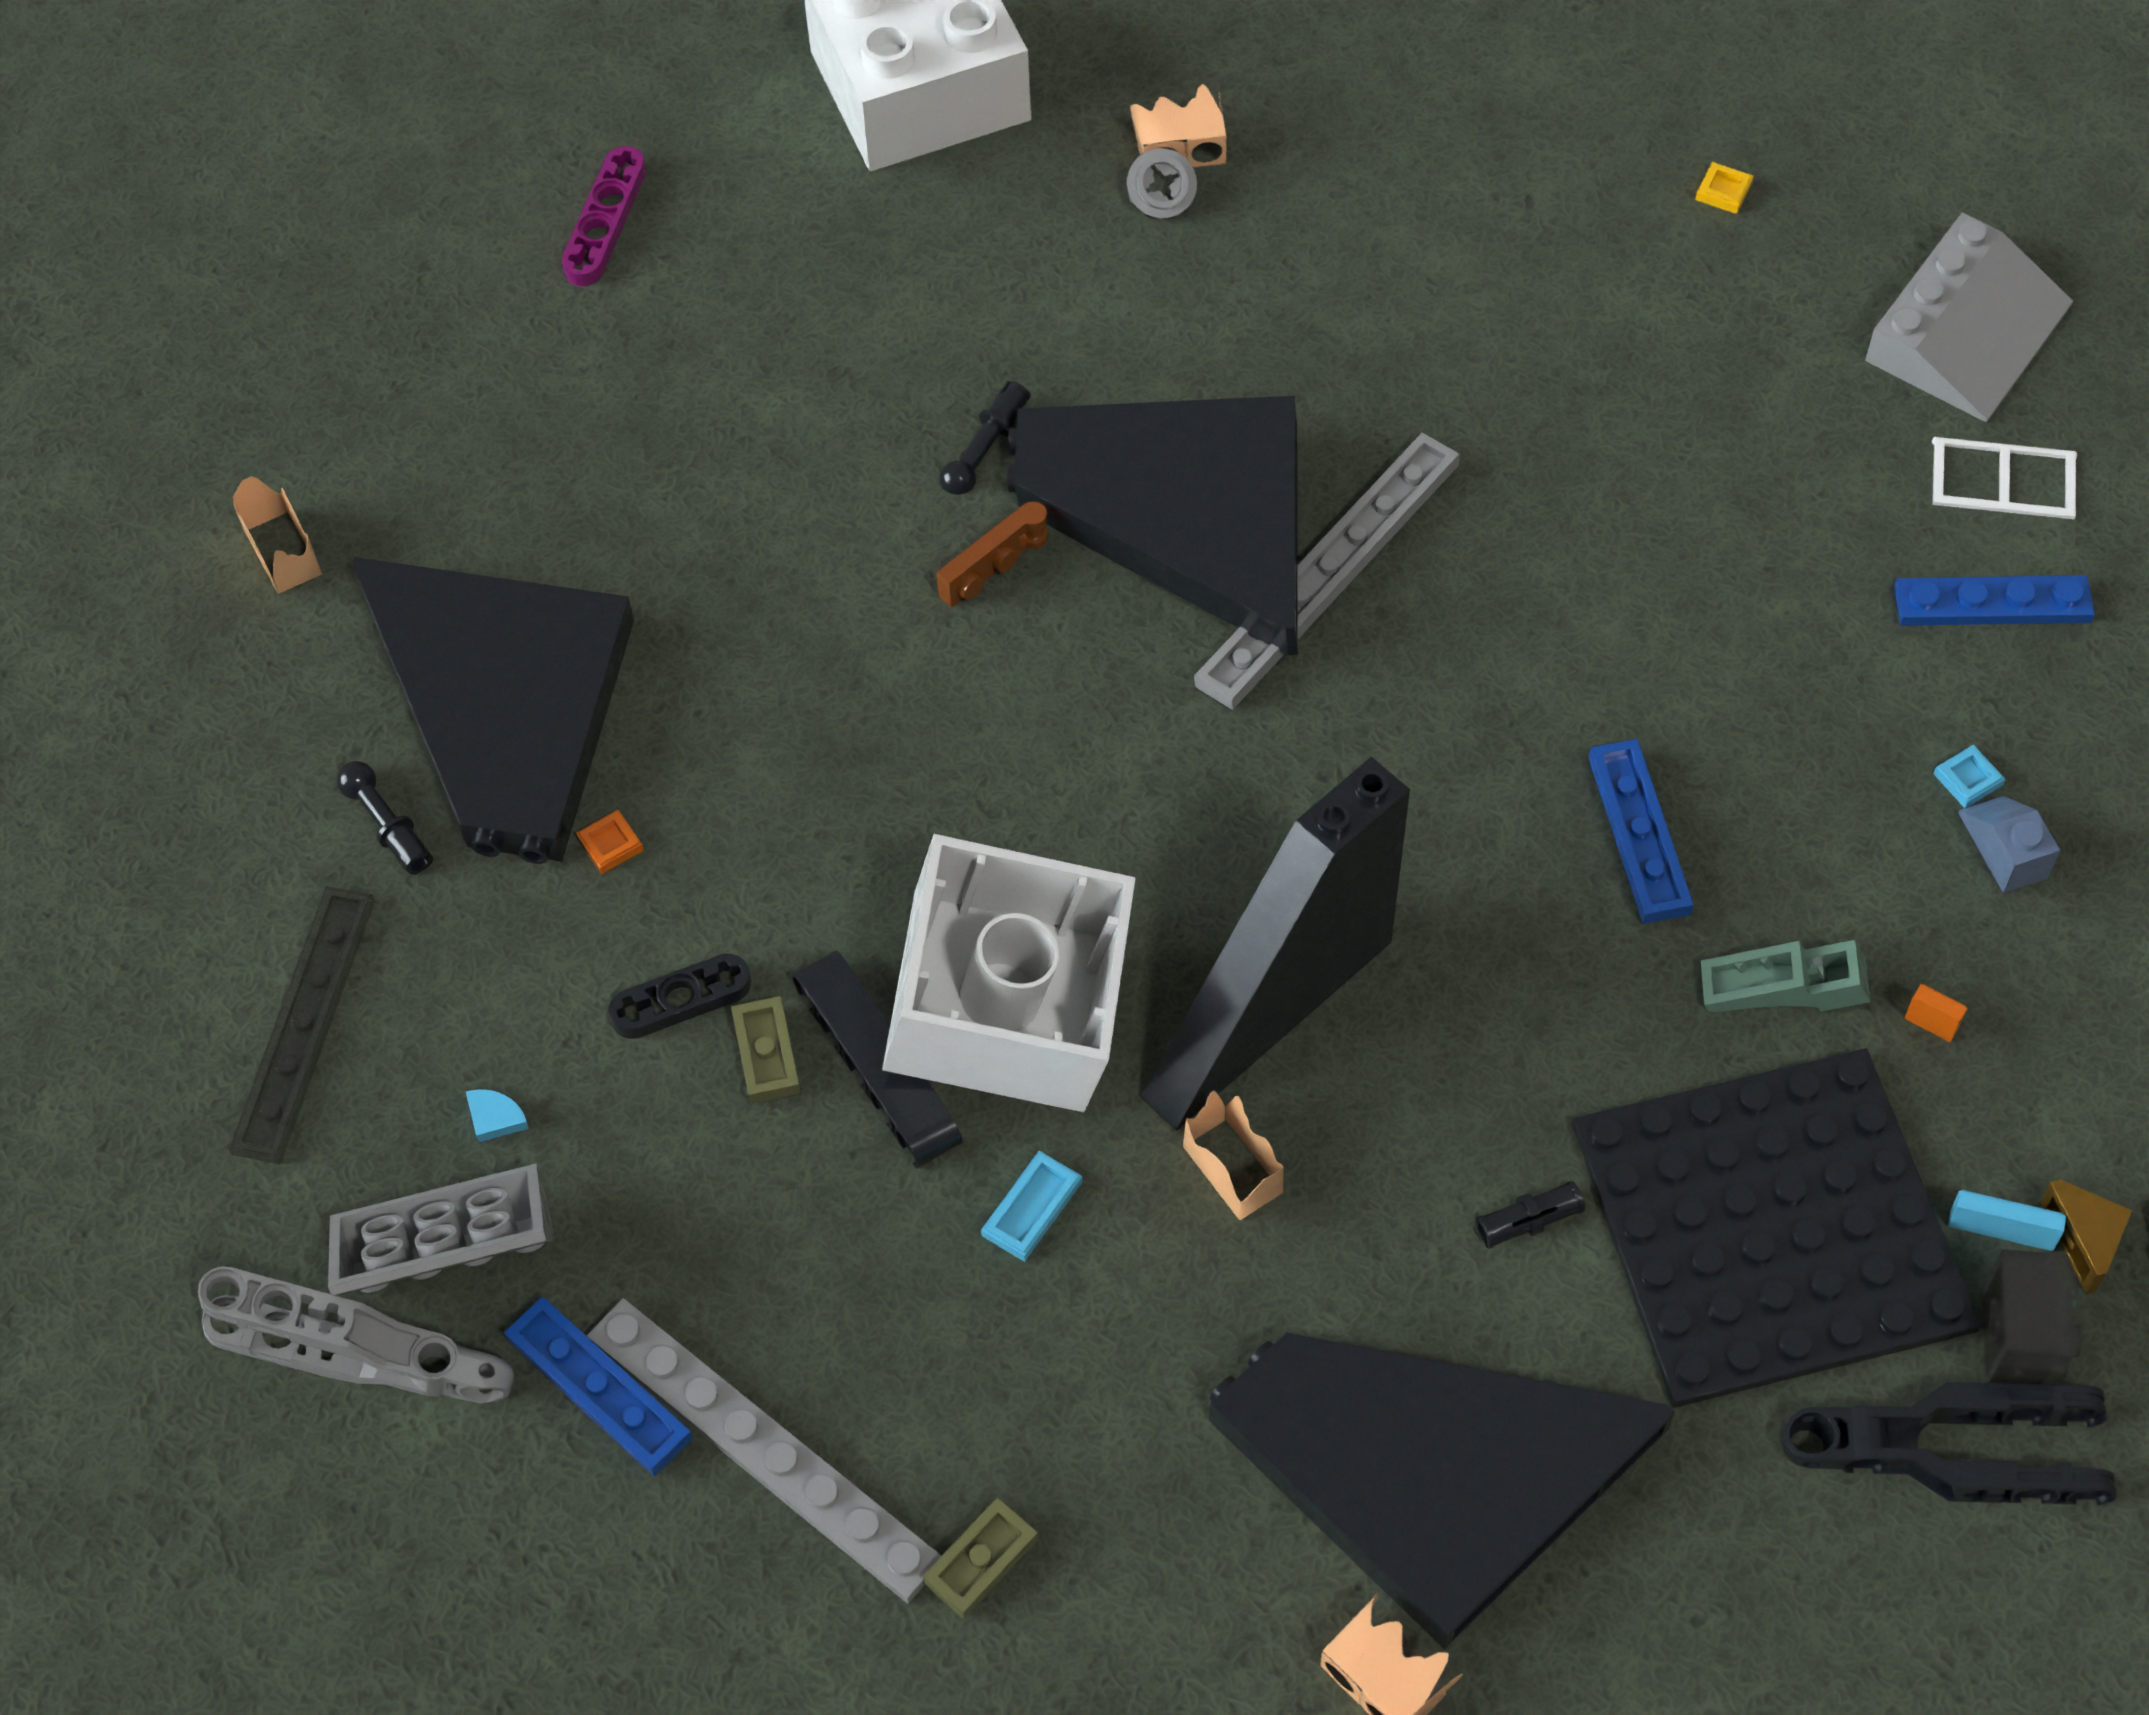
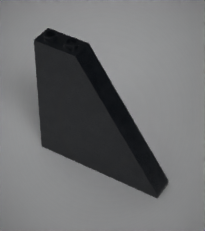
(1179, 495)
(503, 692)
(1300, 939)
(1428, 1466)

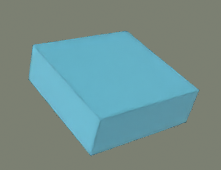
(1969, 776)

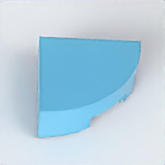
(494, 1114)

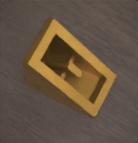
(2090, 1230)

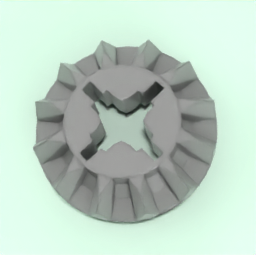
(1165, 164)

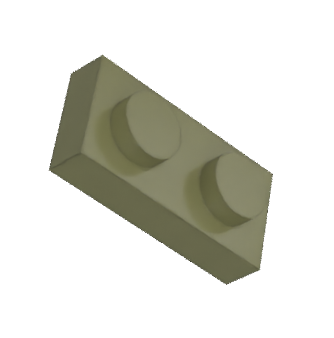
(765, 1050)
(980, 1558)

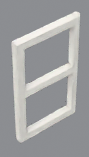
(2003, 504)

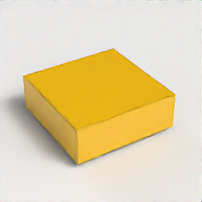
(1724, 187)

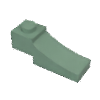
(1787, 976)

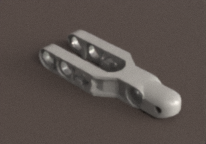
(365, 1342)

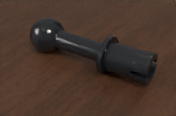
(960, 475)
(358, 782)

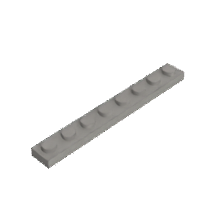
(1335, 563)
(765, 1450)

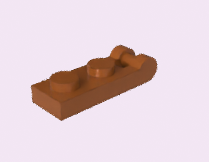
(993, 553)

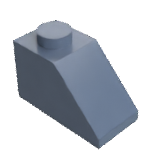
(2011, 841)

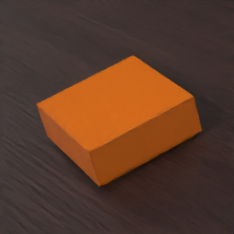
(609, 841)
(1935, 1012)

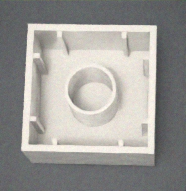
(919, 72)
(1010, 974)

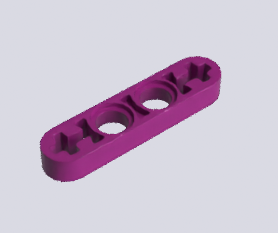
(602, 216)

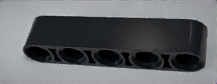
(862, 1033)

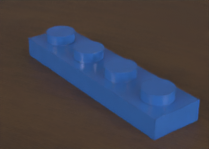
(1994, 600)
(1640, 831)
(598, 1386)

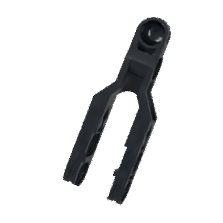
(1888, 1441)

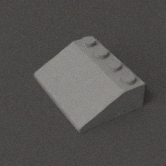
(1969, 319)
(438, 1230)

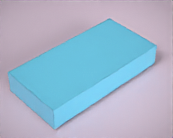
(1031, 1206)
(2006, 1220)

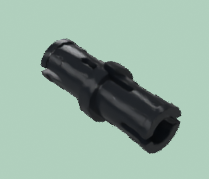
(1530, 1214)

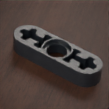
(686, 978)

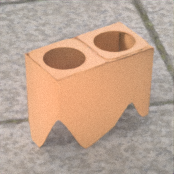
(1168, 122)
(258, 504)
(1214, 1169)
(1377, 1666)

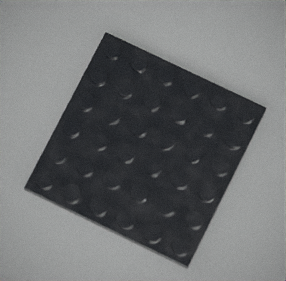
(1773, 1227)

